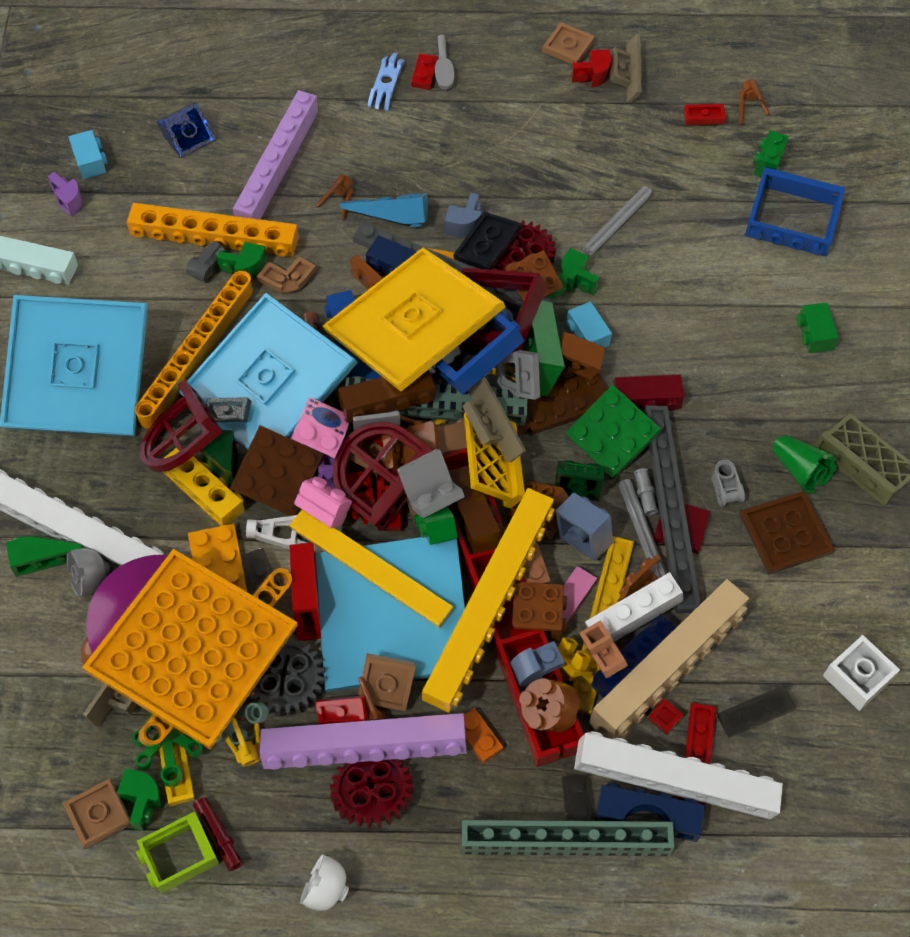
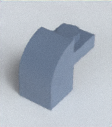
(461, 220)
(535, 663)

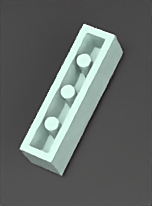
(37, 260)

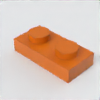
(480, 737)

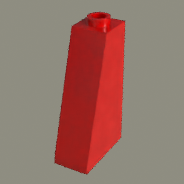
(305, 591)

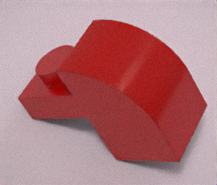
(595, 70)

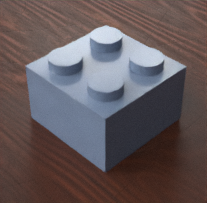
(584, 526)

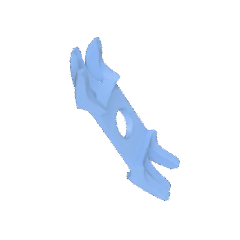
(386, 88)

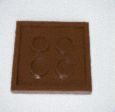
(275, 470)
(786, 532)

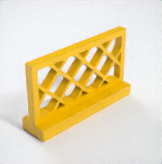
(510, 473)

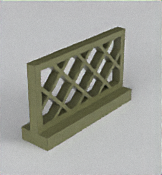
(857, 467)

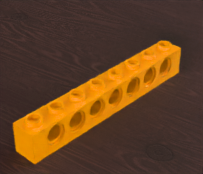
(205, 227)

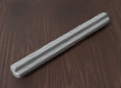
(617, 221)
(640, 524)

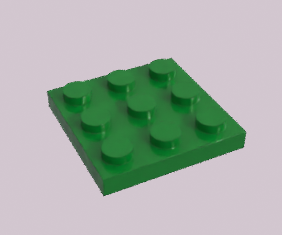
(613, 431)

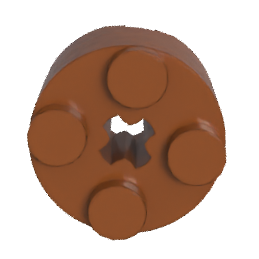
(549, 705)

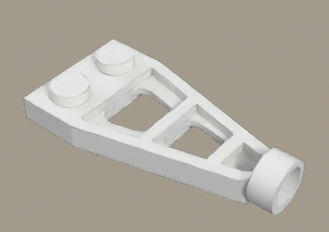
(267, 532)

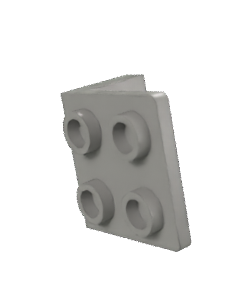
(429, 484)

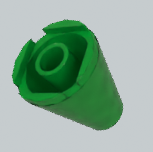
(805, 462)

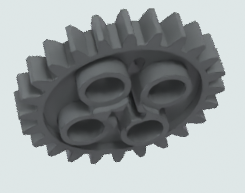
(307, 679)

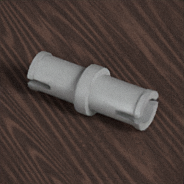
(646, 492)

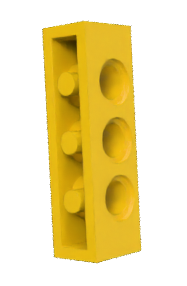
(223, 511)

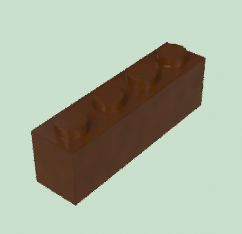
(380, 396)
(475, 514)

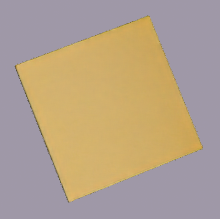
(413, 318)

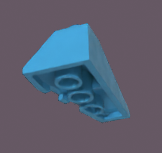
(404, 209)

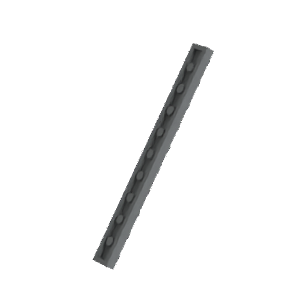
(367, 234)
(672, 510)

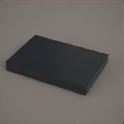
(487, 241)

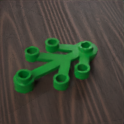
(168, 752)

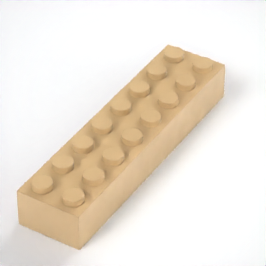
(669, 661)

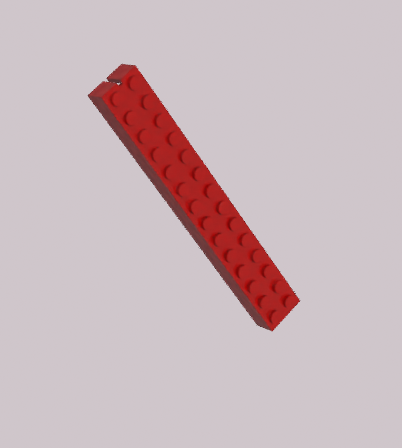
(510, 642)

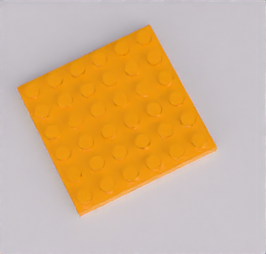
(190, 648)

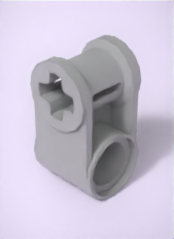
(727, 488)

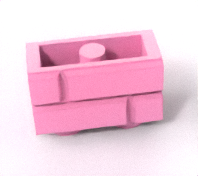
(323, 502)

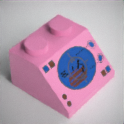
(320, 428)

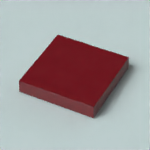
(696, 522)

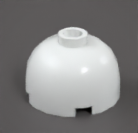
(325, 885)

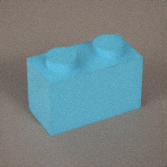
(87, 154)
(587, 324)

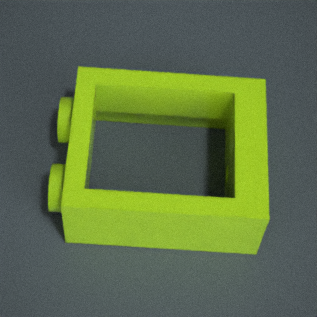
(184, 824)

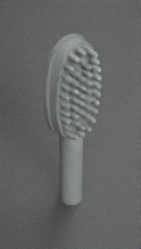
(444, 68)

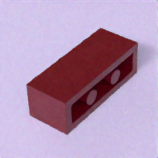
(652, 390)

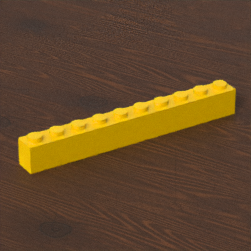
(487, 601)

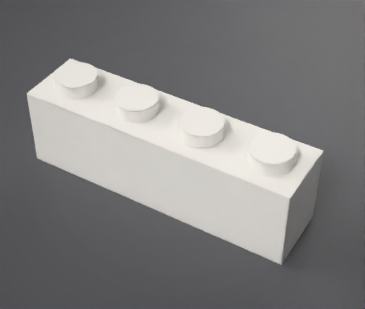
(640, 607)

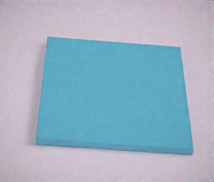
(74, 365)
(276, 365)
(365, 619)

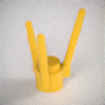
(248, 753)

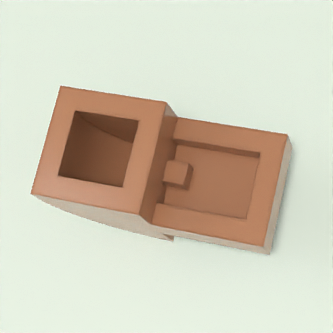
(603, 649)

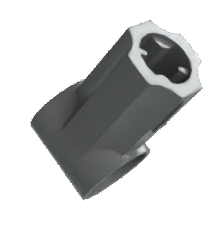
(203, 266)

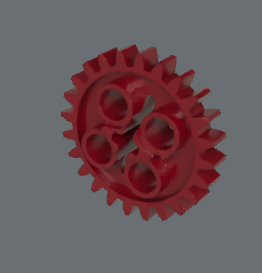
(528, 241)
(376, 808)

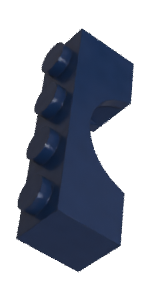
(619, 803)

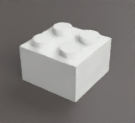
(861, 672)

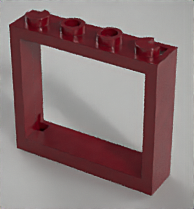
(507, 280)

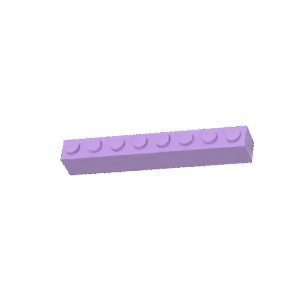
(277, 157)
(363, 741)

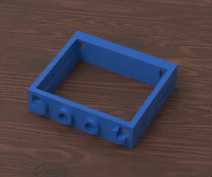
(800, 187)
(485, 359)

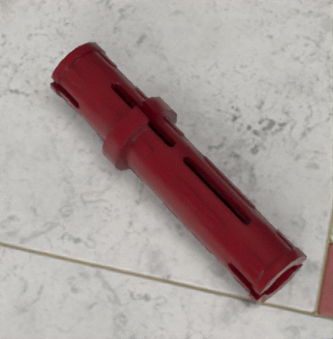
(222, 842)

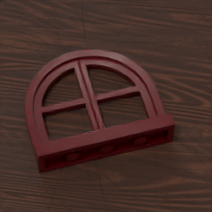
(200, 415)
(395, 495)

